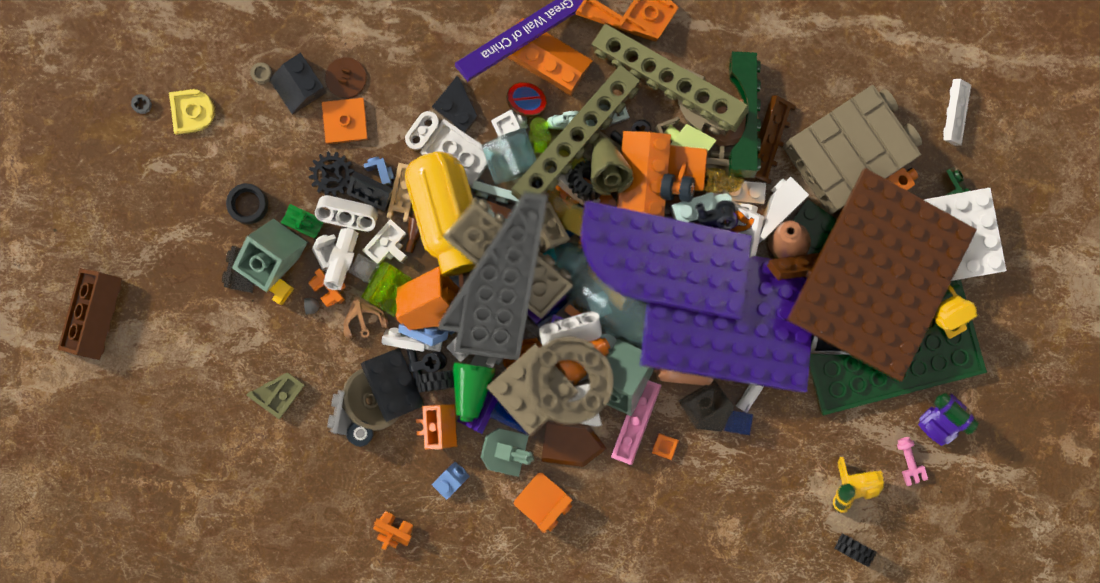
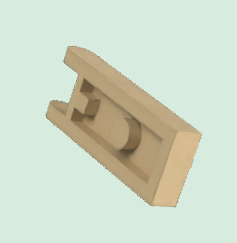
(400, 197)

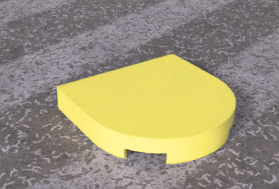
(191, 111)

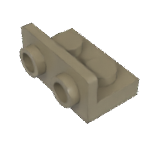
(552, 231)

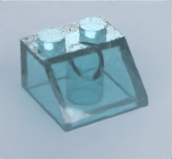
(509, 155)

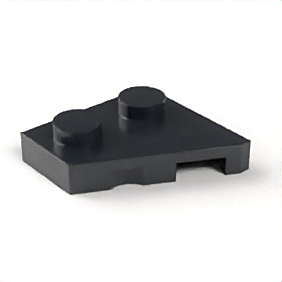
(456, 106)

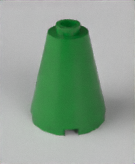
(471, 389)

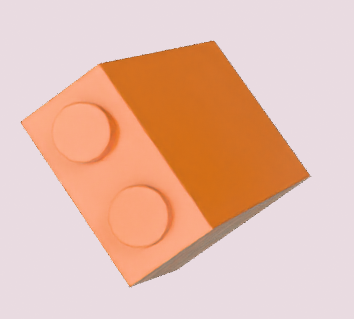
(425, 300)

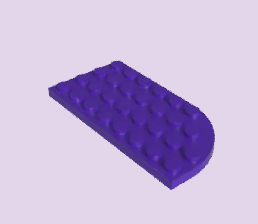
(667, 260)

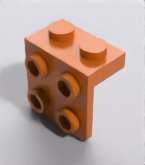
(543, 502)

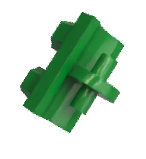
(302, 221)

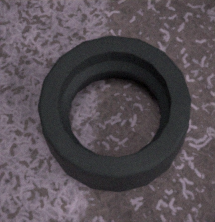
(231, 199)

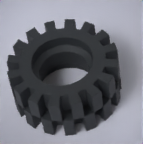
(578, 183)
(435, 381)
(855, 550)

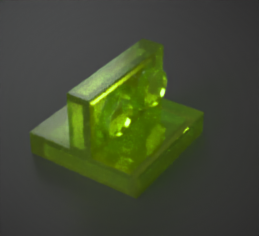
(383, 288)

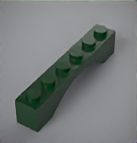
(743, 75)

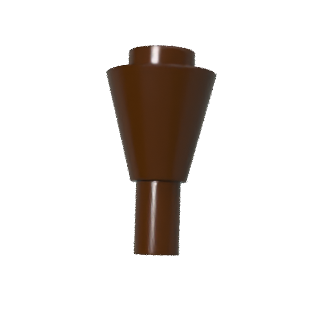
(413, 233)

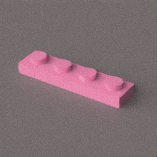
(635, 425)

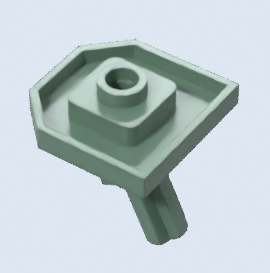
(506, 452)

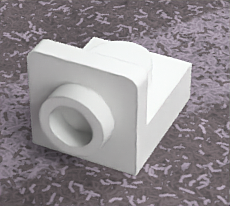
(509, 122)

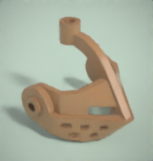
(359, 307)

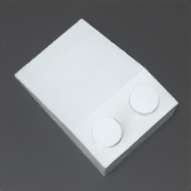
(781, 203)

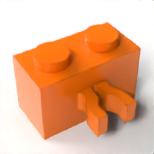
(439, 426)

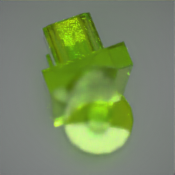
(539, 134)

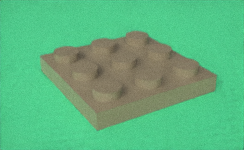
(513, 395)

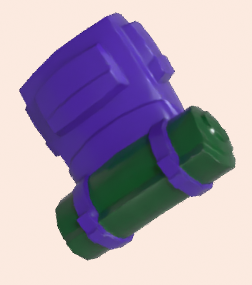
(947, 420)

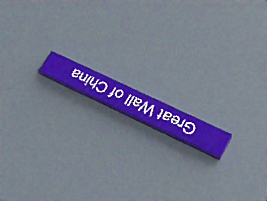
(516, 37)

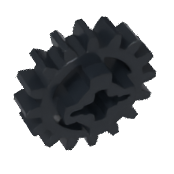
(326, 180)

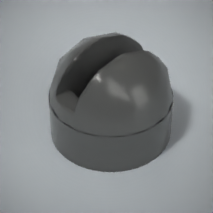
(311, 305)

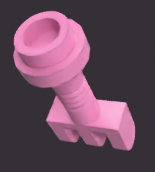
(905, 444)

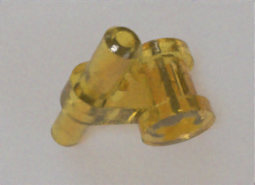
(718, 181)

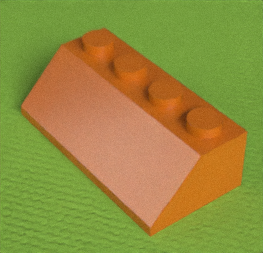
(553, 62)
(649, 160)

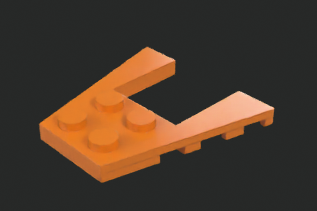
(642, 18)

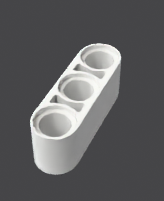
(355, 209)
(582, 326)

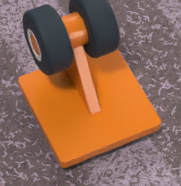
(685, 173)

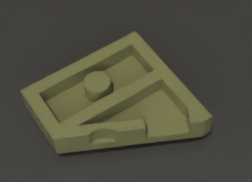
(277, 394)

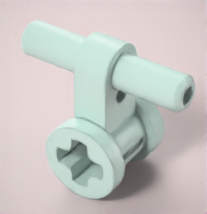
(561, 121)

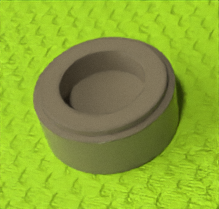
(261, 73)

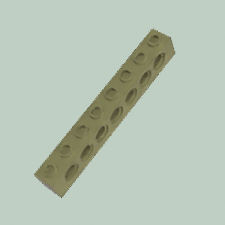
(610, 37)
(619, 80)

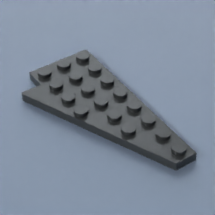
(496, 295)

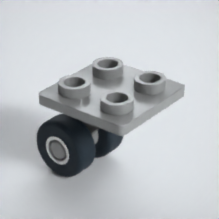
(342, 424)

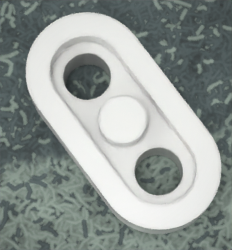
(420, 130)

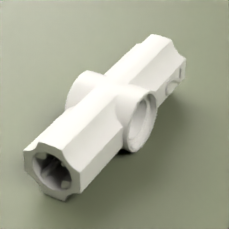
(340, 258)

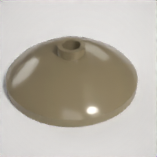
(354, 402)

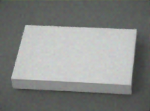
(452, 140)

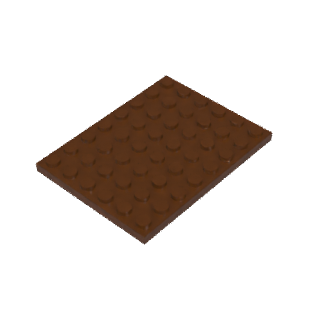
(881, 274)

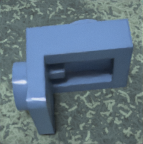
(385, 172)
(450, 480)

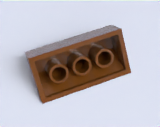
(90, 314)

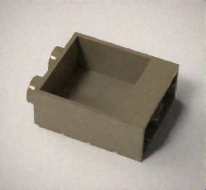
(847, 141)

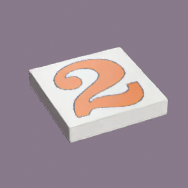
(749, 224)

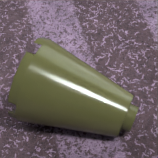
(609, 168)

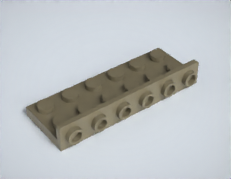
(473, 235)

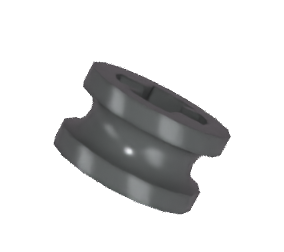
(135, 100)

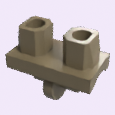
(720, 163)

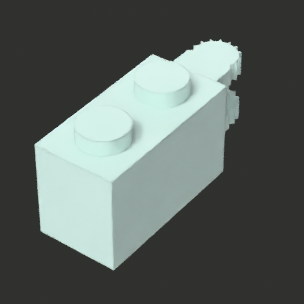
(687, 212)

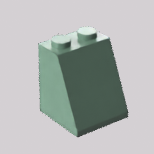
(268, 254)
(628, 376)

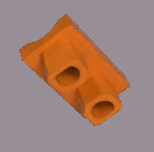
(332, 296)
(400, 535)

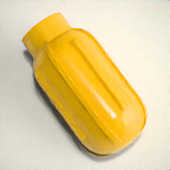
(439, 198)

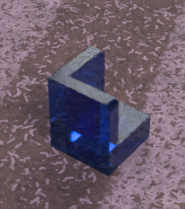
(739, 423)

